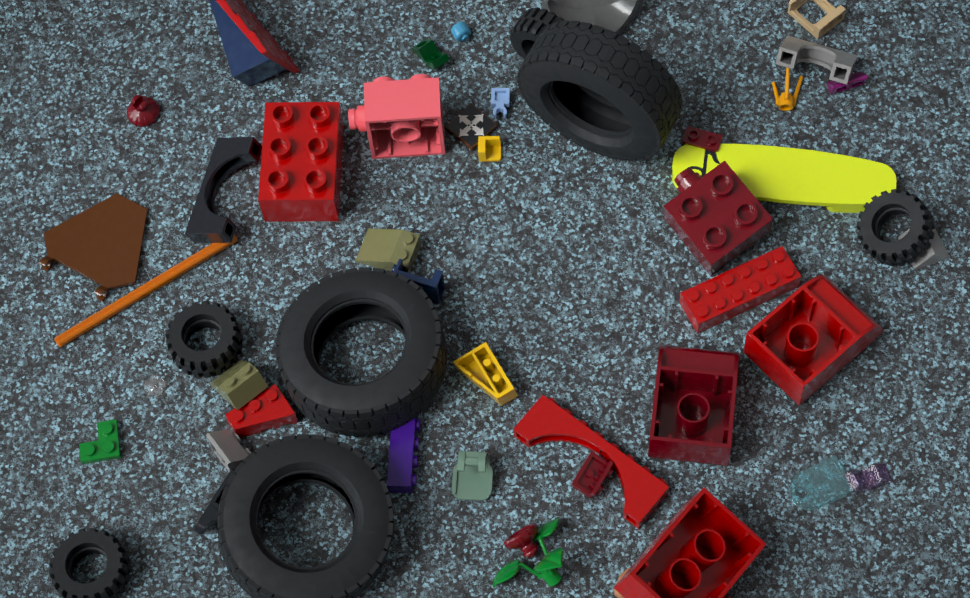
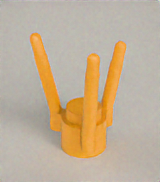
(786, 100)

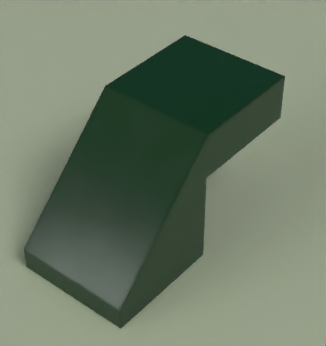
(429, 54)

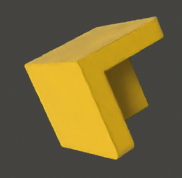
(489, 148)

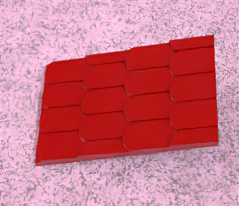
(247, 45)

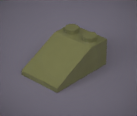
(385, 246)
(239, 384)

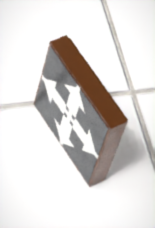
(470, 125)

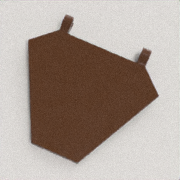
(100, 243)

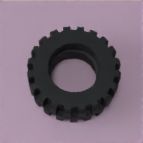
(529, 28)
(912, 243)
(196, 318)
(78, 547)

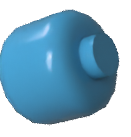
(461, 31)

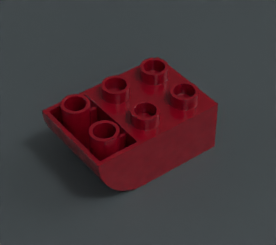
(693, 405)

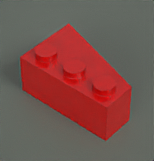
(261, 413)

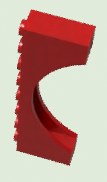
(551, 423)

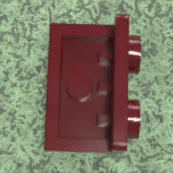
(702, 139)
(592, 474)

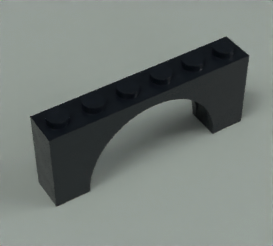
(226, 157)

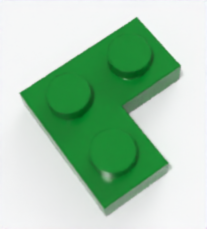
(106, 447)

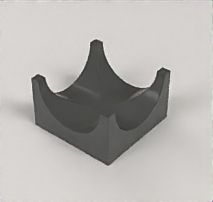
(609, 14)

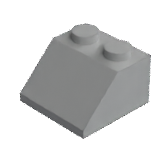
(227, 448)

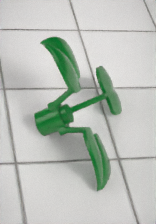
(546, 566)

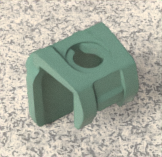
(472, 476)

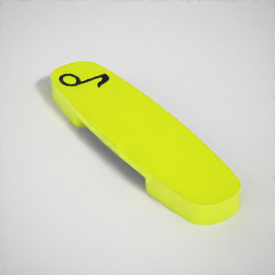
(794, 174)

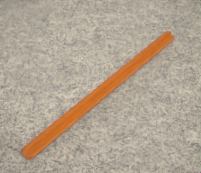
(141, 292)

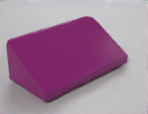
(856, 79)

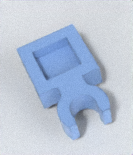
(500, 99)

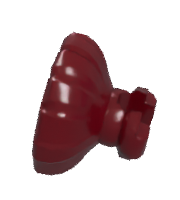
(143, 111)
(523, 540)

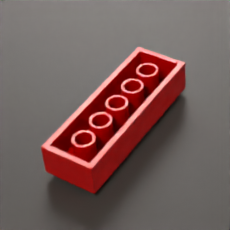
(740, 289)

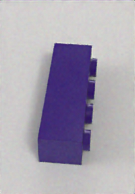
(402, 457)

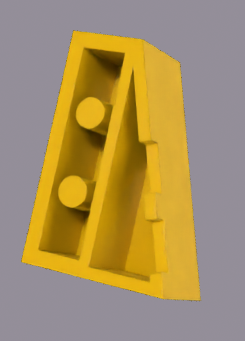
(486, 373)

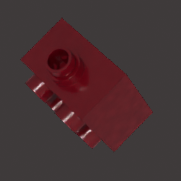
(716, 216)

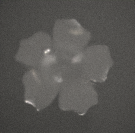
(154, 386)

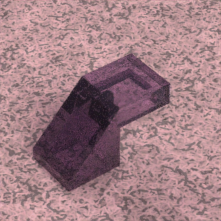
(869, 478)

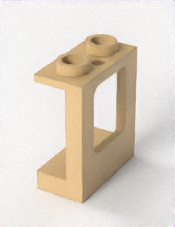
(824, 25)

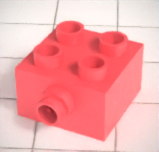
(401, 117)

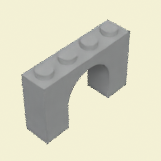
(798, 50)

